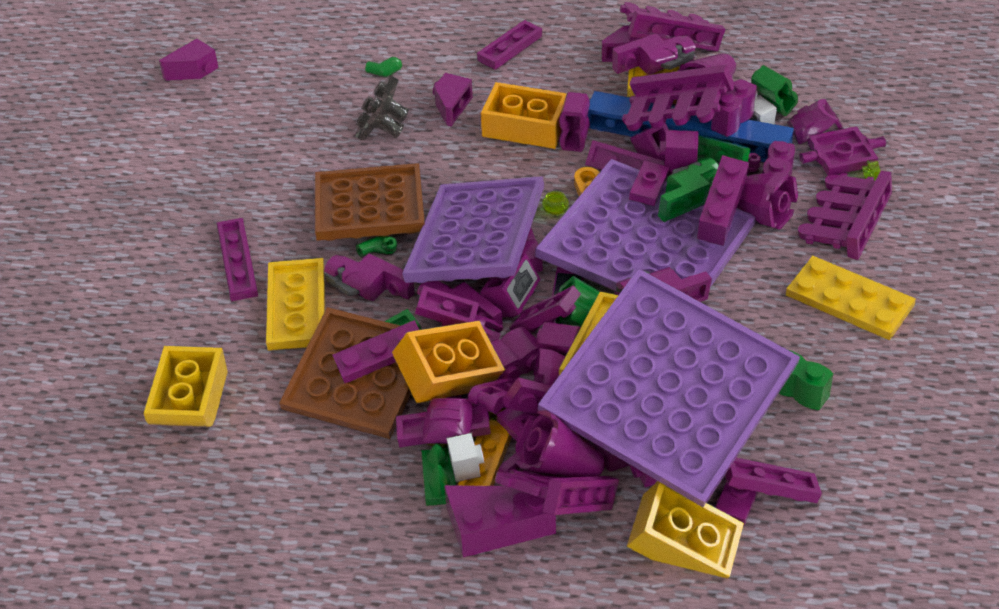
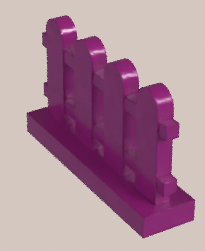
(672, 24)
(680, 86)
(854, 225)
(564, 494)

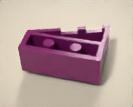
(495, 517)

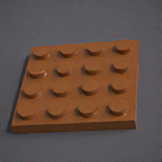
(368, 202)
(361, 404)

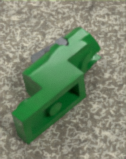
(687, 189)

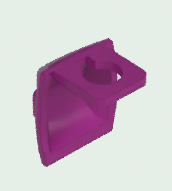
(813, 120)
(447, 419)

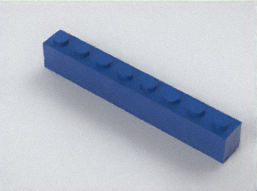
(608, 110)

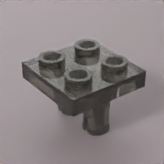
(378, 107)

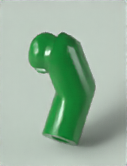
(385, 68)
(378, 244)

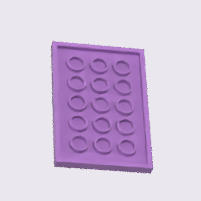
(475, 230)

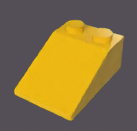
(683, 533)

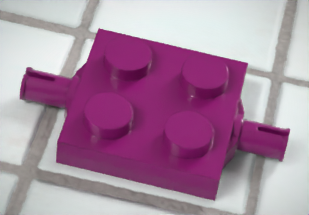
(842, 150)

